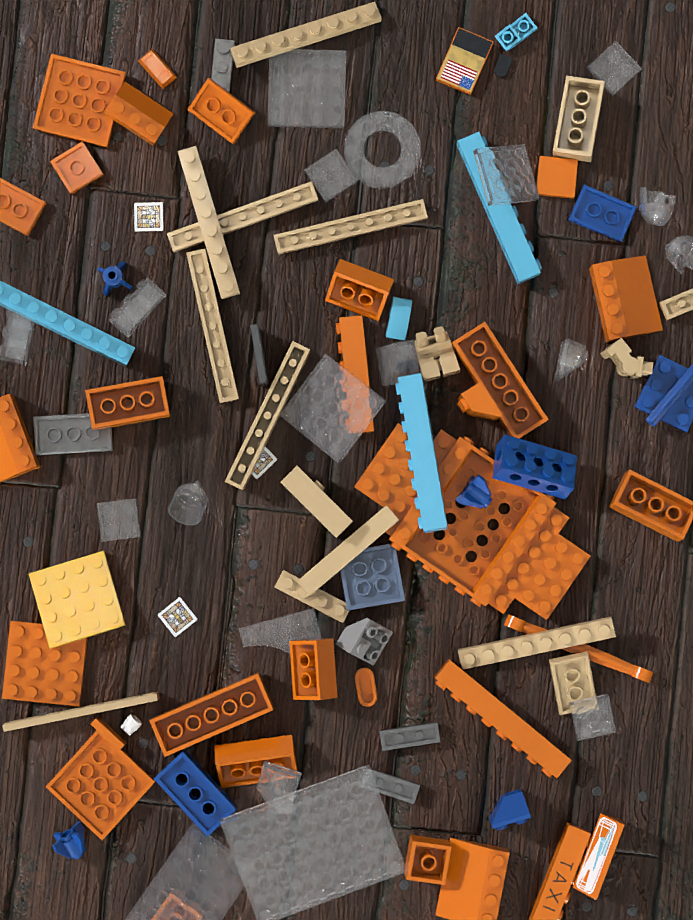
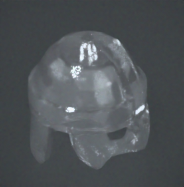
(654, 206)
(680, 252)
(188, 503)

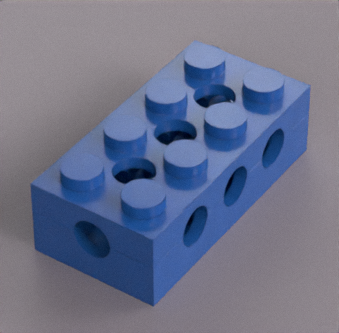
(534, 467)
(190, 804)

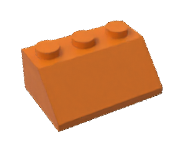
(138, 113)
(359, 290)
(479, 403)
(313, 669)

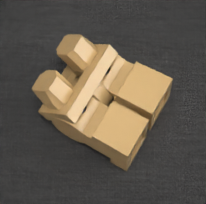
(432, 348)
(625, 363)

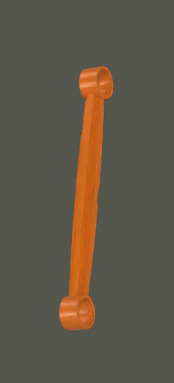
(595, 655)

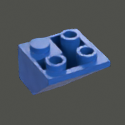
(509, 809)

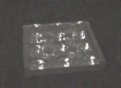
(506, 174)

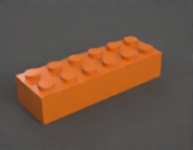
(490, 364)
(211, 714)

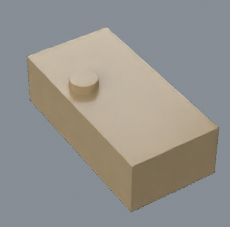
(578, 118)
(316, 501)

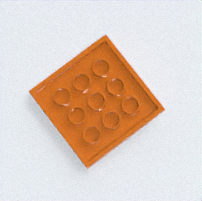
(76, 100)
(100, 784)

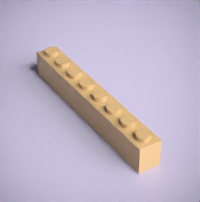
(268, 415)

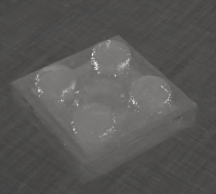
(614, 68)
(331, 175)
(118, 520)
(592, 717)

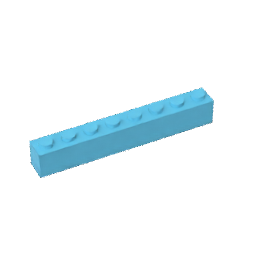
(502, 218)
(65, 324)
(423, 454)

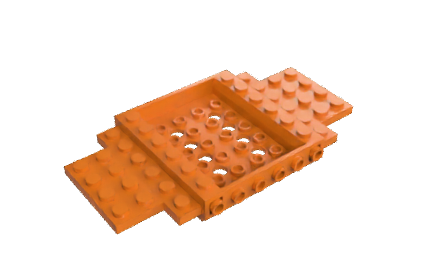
(522, 556)

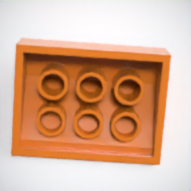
(625, 298)
(16, 448)
(473, 881)

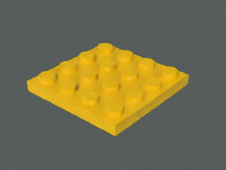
(77, 599)

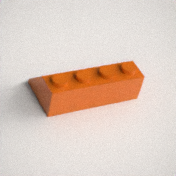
(243, 761)

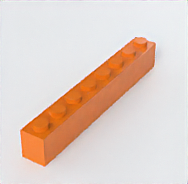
(502, 718)

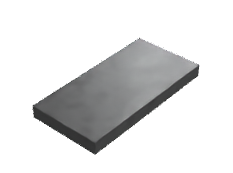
(69, 435)

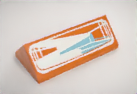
(599, 855)

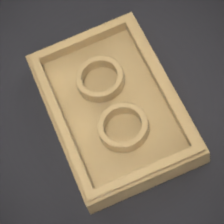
(571, 680)

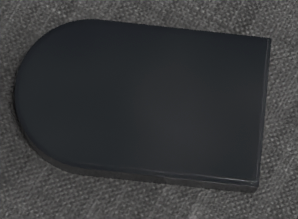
(502, 65)

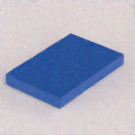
(602, 213)

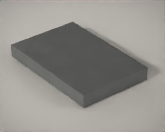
(259, 354)

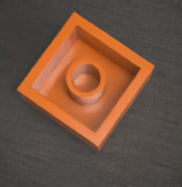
(427, 859)

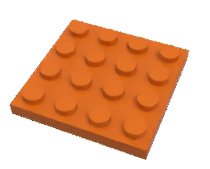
(42, 673)

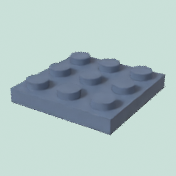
(372, 578)

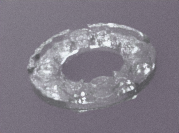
(377, 176)

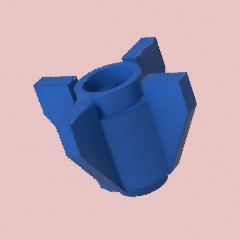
(117, 281)
(475, 493)
(70, 842)

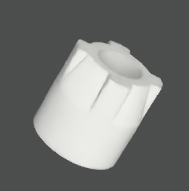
(131, 724)

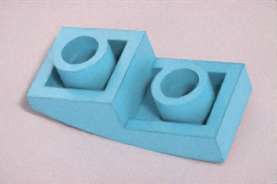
(516, 32)
(399, 318)

